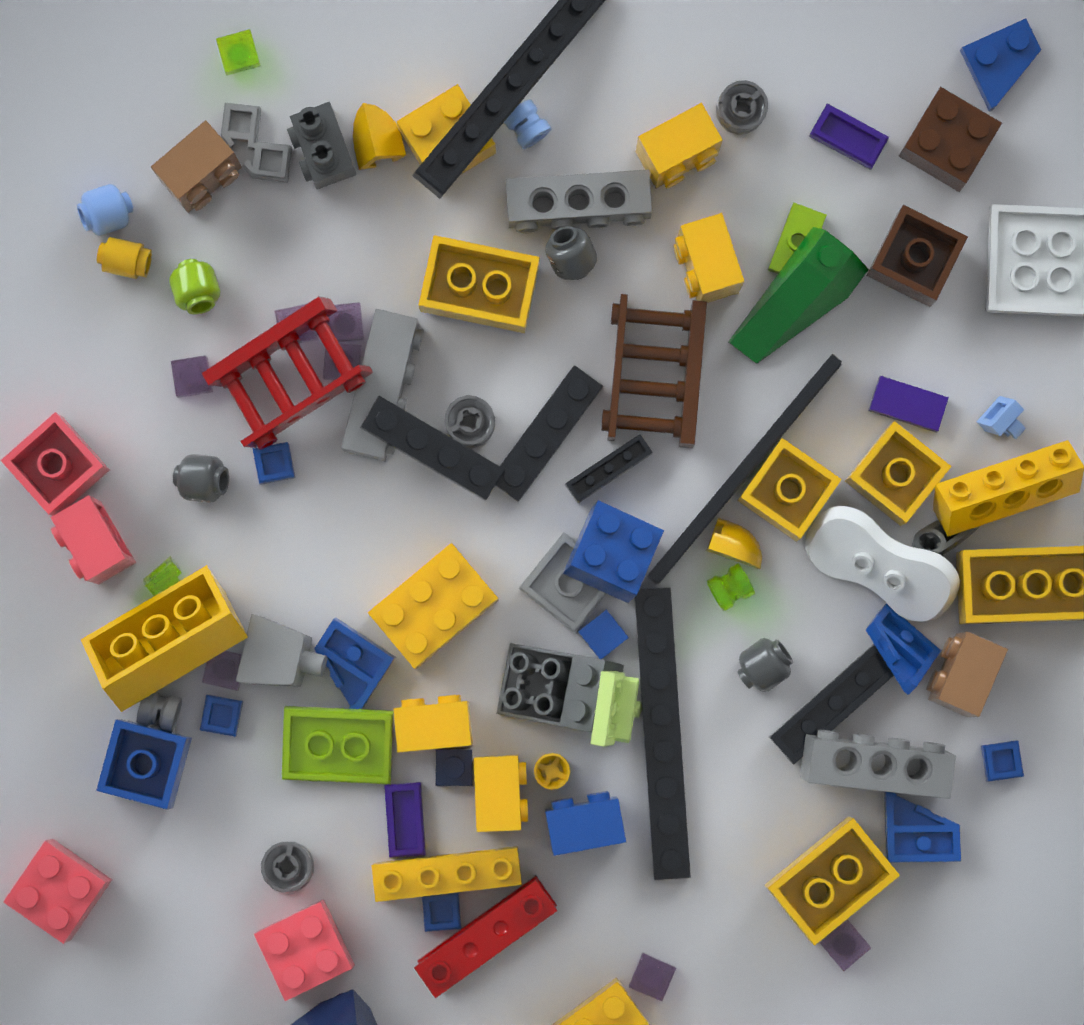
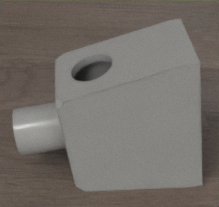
(277, 655)

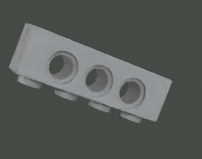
(631, 185)
(931, 780)

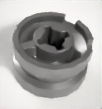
(742, 122)
(480, 410)
(272, 862)

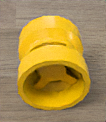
(552, 771)

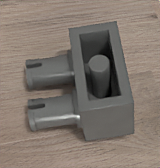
(322, 145)

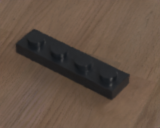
(547, 432)
(432, 448)
(833, 703)

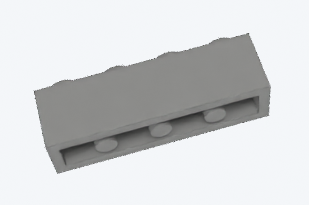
(389, 357)

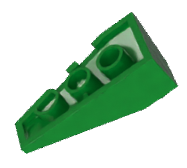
(807, 287)

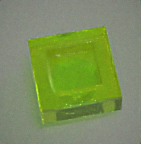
(238, 52)
(163, 576)

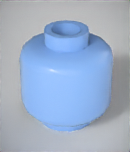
(104, 210)

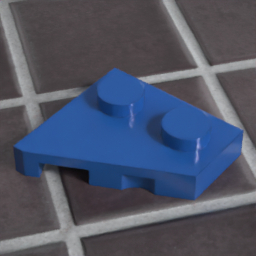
(1000, 60)
(902, 647)
(353, 662)
(918, 834)

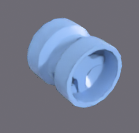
(527, 124)

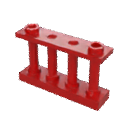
(257, 355)
(485, 936)

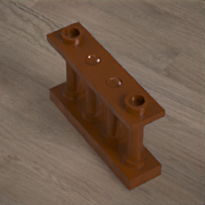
(687, 356)

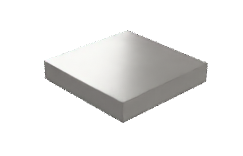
(557, 593)

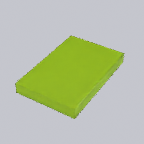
(337, 745)

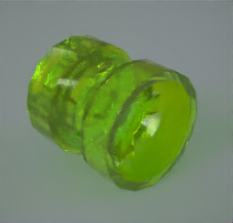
(730, 587)

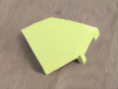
(615, 708)

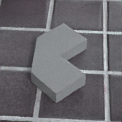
(259, 159)

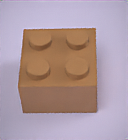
(197, 167)
(966, 673)

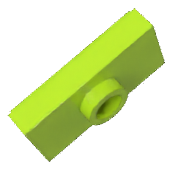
(797, 226)

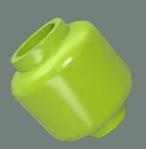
(194, 286)

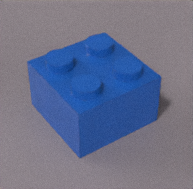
(613, 551)
(144, 764)
(585, 824)

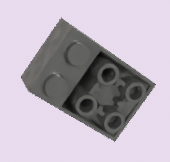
(552, 686)

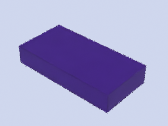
(849, 136)
(908, 404)
(405, 820)

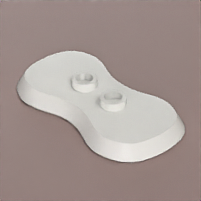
(907, 578)

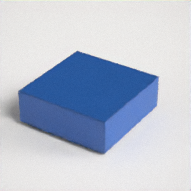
(274, 463)
(603, 634)
(221, 715)
(1002, 761)
(441, 912)

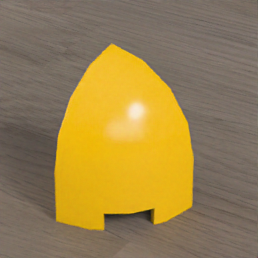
(375, 137)
(735, 543)

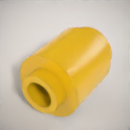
(124, 258)

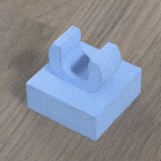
(1002, 417)

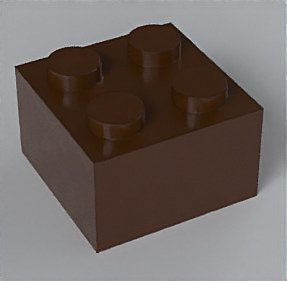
(950, 139)
(917, 256)

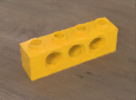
(1008, 488)
(446, 874)

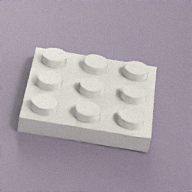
(1035, 260)

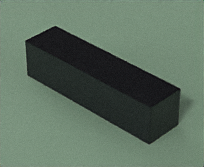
(608, 468)

